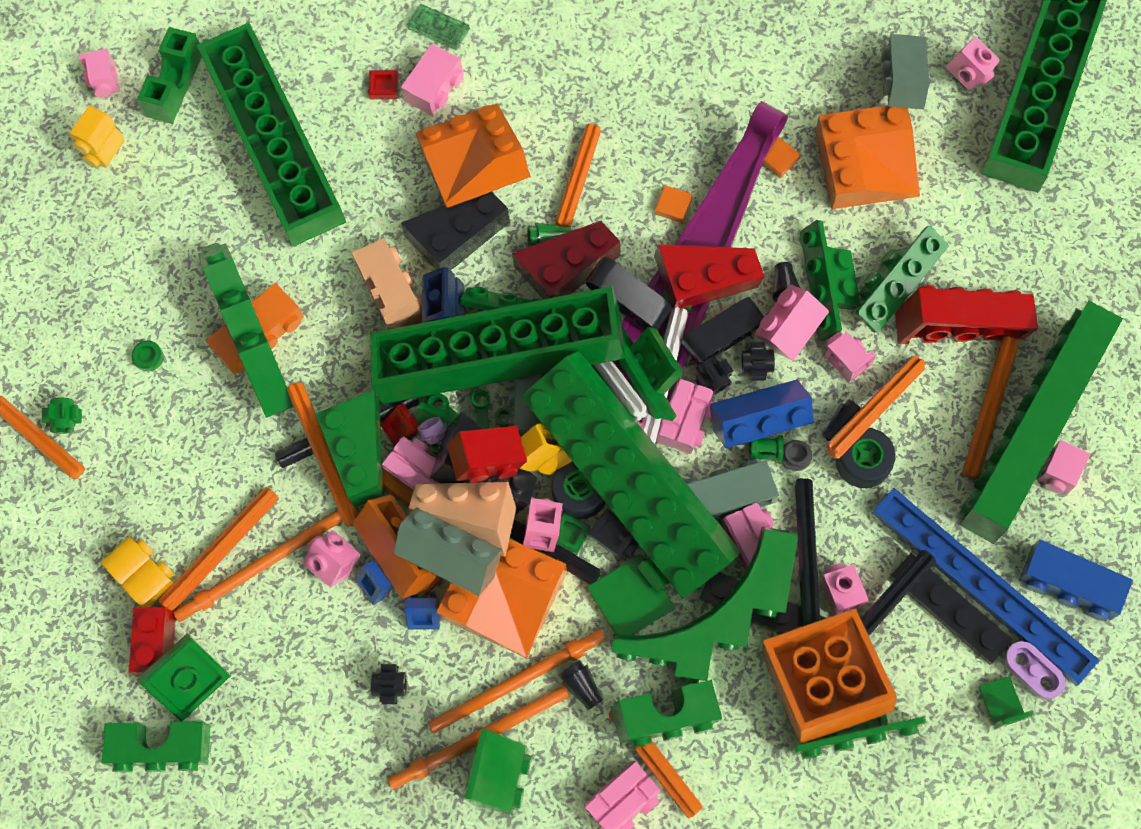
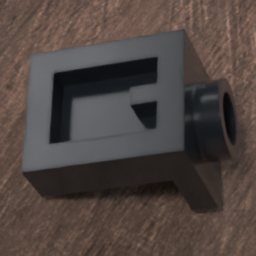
(614, 536)

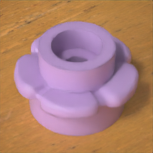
(432, 430)

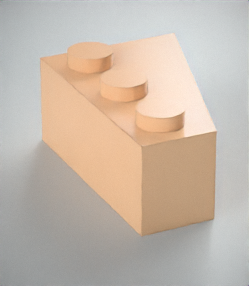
(388, 284)
(476, 508)

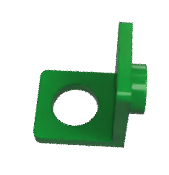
(1003, 703)

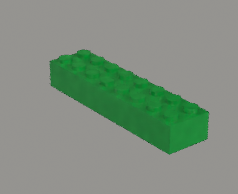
(1043, 92)
(271, 134)
(495, 345)
(1038, 421)
(631, 474)

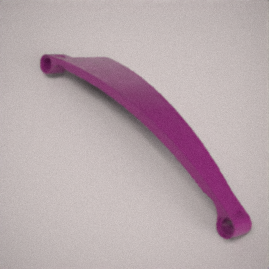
(720, 213)

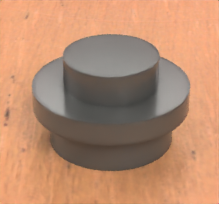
(796, 455)

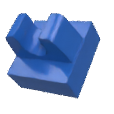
(373, 582)
(422, 612)

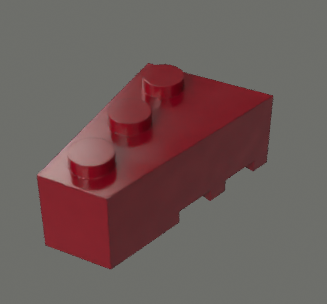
(566, 261)

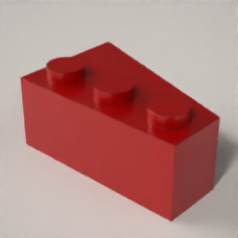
(706, 272)

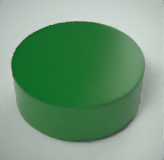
(147, 356)

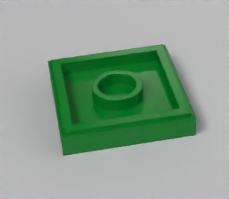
(629, 599)
(183, 677)

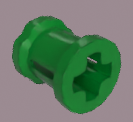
(767, 449)

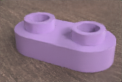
(1035, 669)

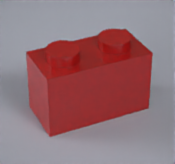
(487, 453)
(150, 637)

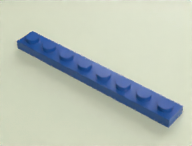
(986, 587)

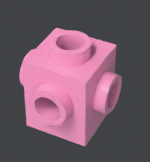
(974, 60)
(330, 558)

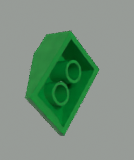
(497, 773)

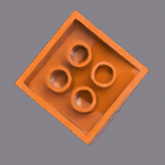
(473, 155)
(868, 156)
(513, 604)
(828, 676)

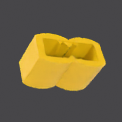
(96, 137)
(543, 451)
(139, 572)

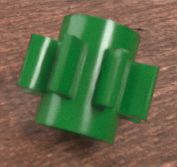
(61, 415)

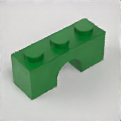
(163, 95)
(640, 722)
(127, 747)

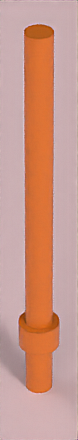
(205, 599)
(574, 650)
(421, 767)

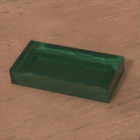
(438, 26)

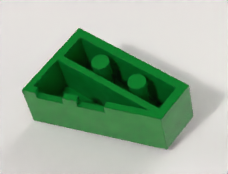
(355, 445)

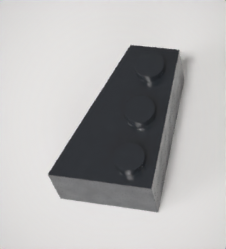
(455, 232)
(521, 484)

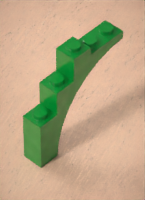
(245, 329)
(728, 623)

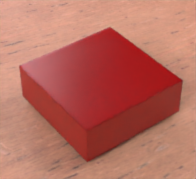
(383, 84)
(399, 424)

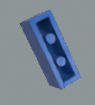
(761, 413)
(1075, 581)

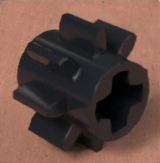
(758, 361)
(714, 374)
(388, 684)

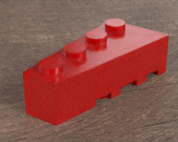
(965, 315)

